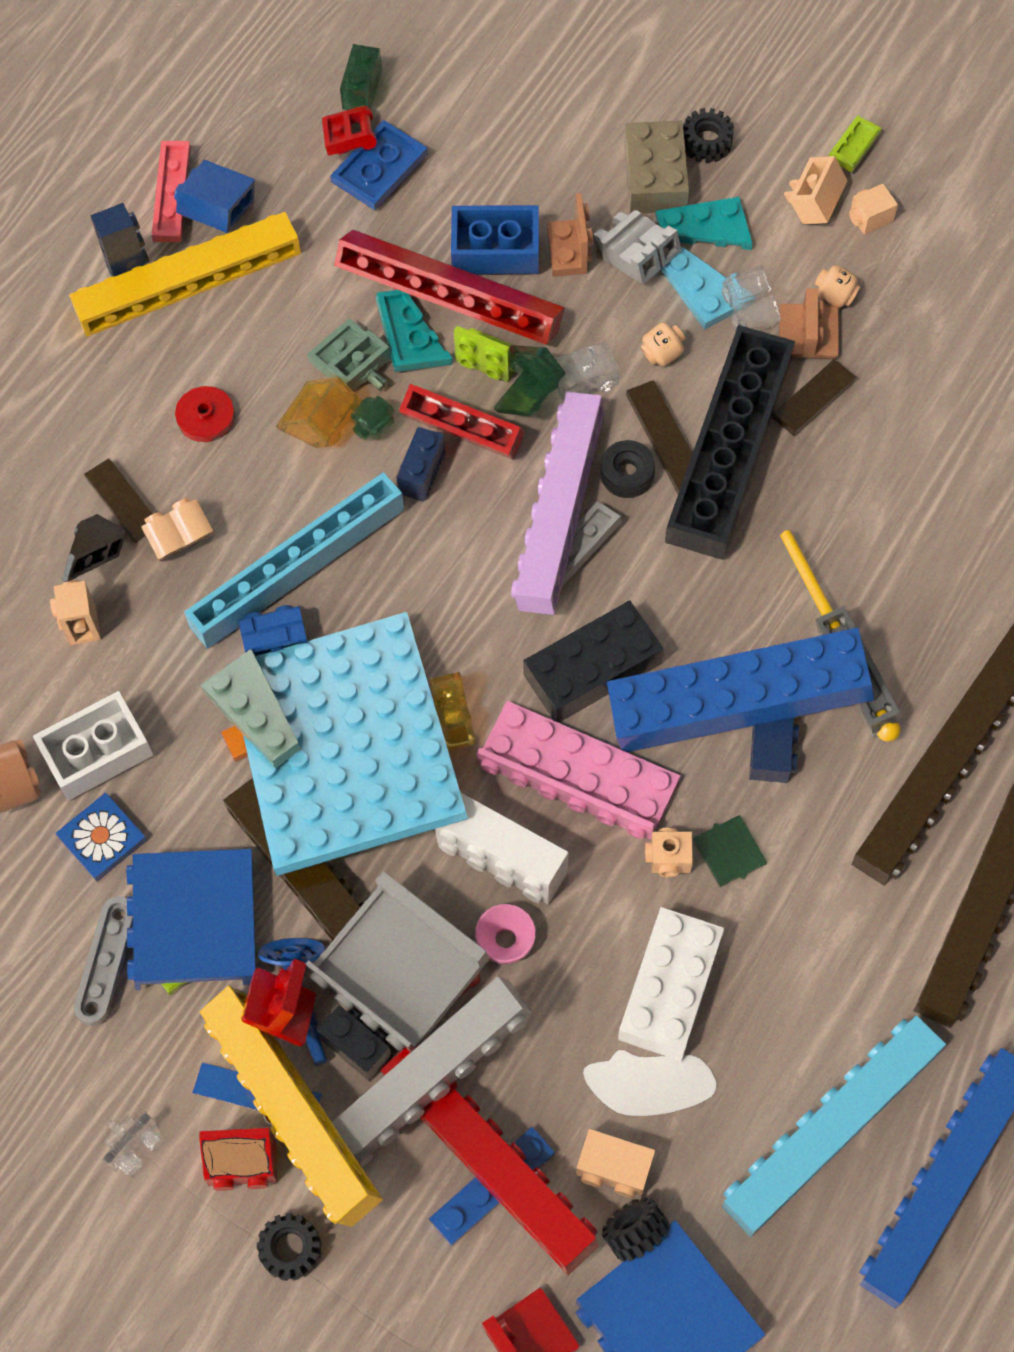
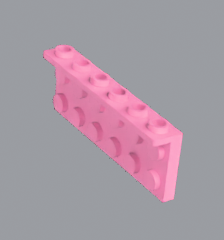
(578, 770)

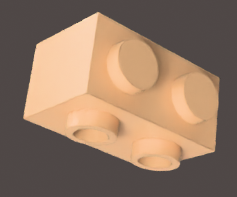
(76, 612)
(614, 1163)

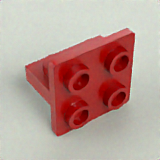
(280, 1003)

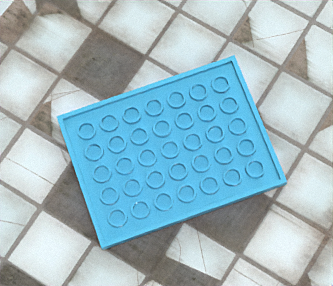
(368, 744)

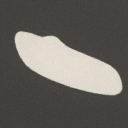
(650, 1084)

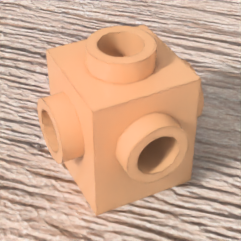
(669, 852)

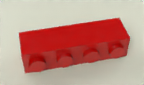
(461, 421)

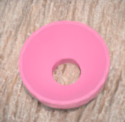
(505, 918)

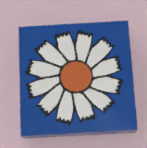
(101, 836)

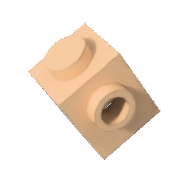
(873, 208)

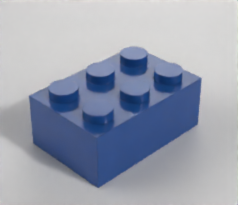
(495, 239)

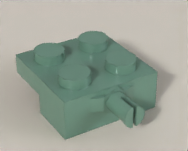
(352, 356)

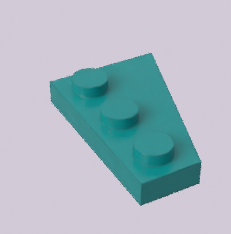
(710, 222)
(407, 334)

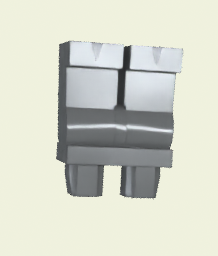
(637, 242)

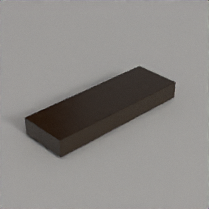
(814, 397)
(119, 497)

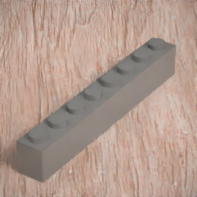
(431, 1068)

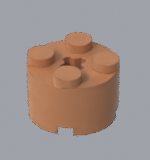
(17, 778)

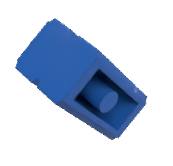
(272, 630)

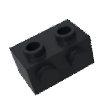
(354, 1043)

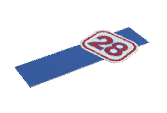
(224, 1086)

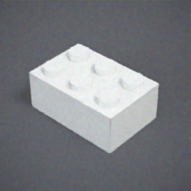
(93, 745)

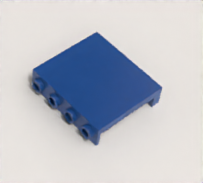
(191, 917)
(667, 1304)

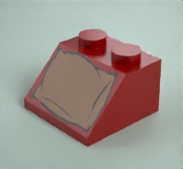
(238, 1158)

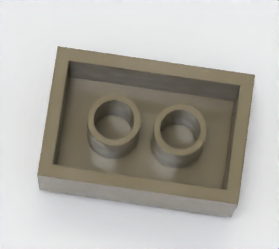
(656, 165)

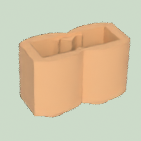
(176, 529)

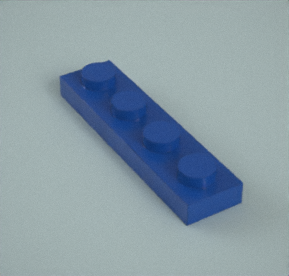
(475, 1201)

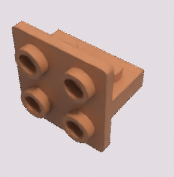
(811, 327)

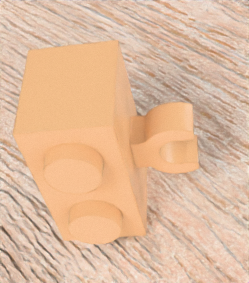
(817, 190)

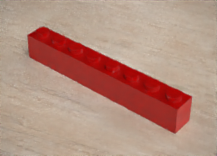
(449, 286)
(508, 1177)

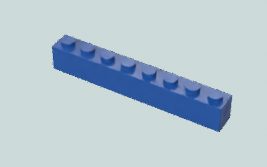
(943, 1184)

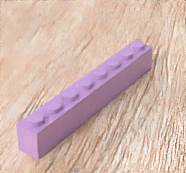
(559, 504)

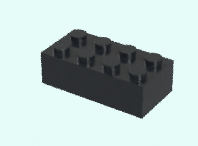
(577, 667)

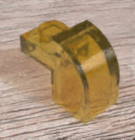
(452, 710)

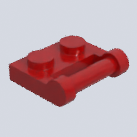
(339, 131)

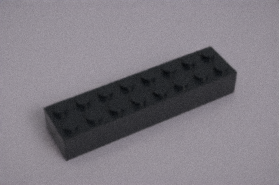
(729, 442)

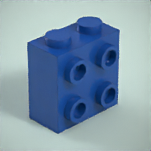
(215, 196)

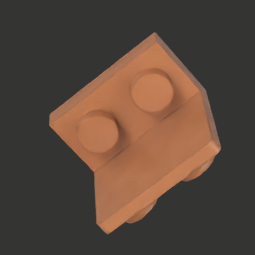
(571, 242)

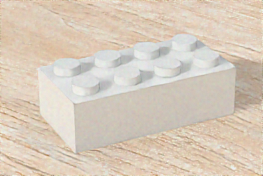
(506, 851)
(670, 984)

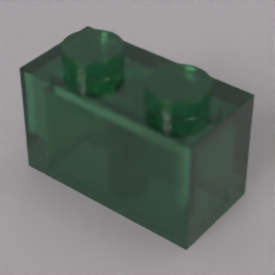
(361, 77)

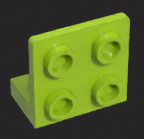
(483, 353)

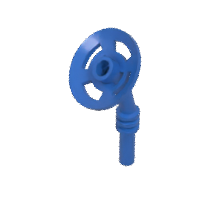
(292, 949)

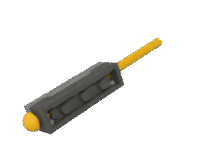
(882, 713)

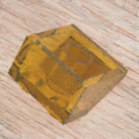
(320, 412)

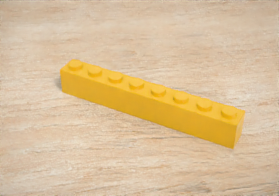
(185, 273)
(292, 1110)

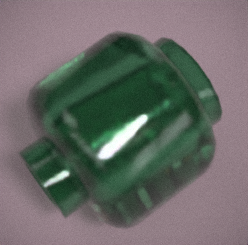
(372, 418)

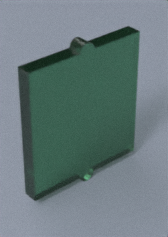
(729, 851)

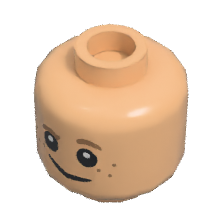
(837, 286)
(663, 344)

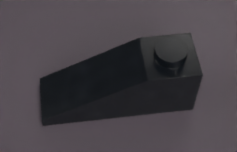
(94, 545)

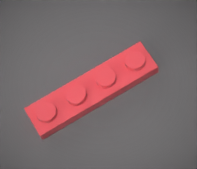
(172, 171)

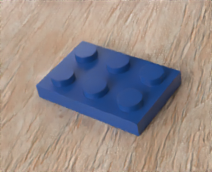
(378, 171)

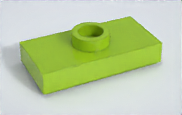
(855, 143)

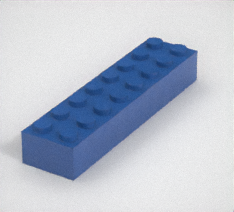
(740, 690)

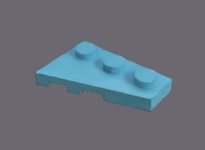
(698, 287)

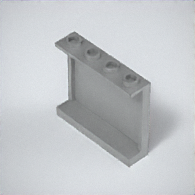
(398, 964)

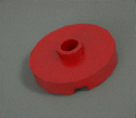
(205, 426)

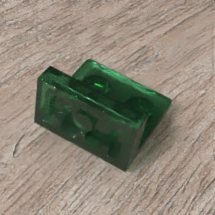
(537, 379)

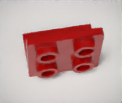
(530, 1327)

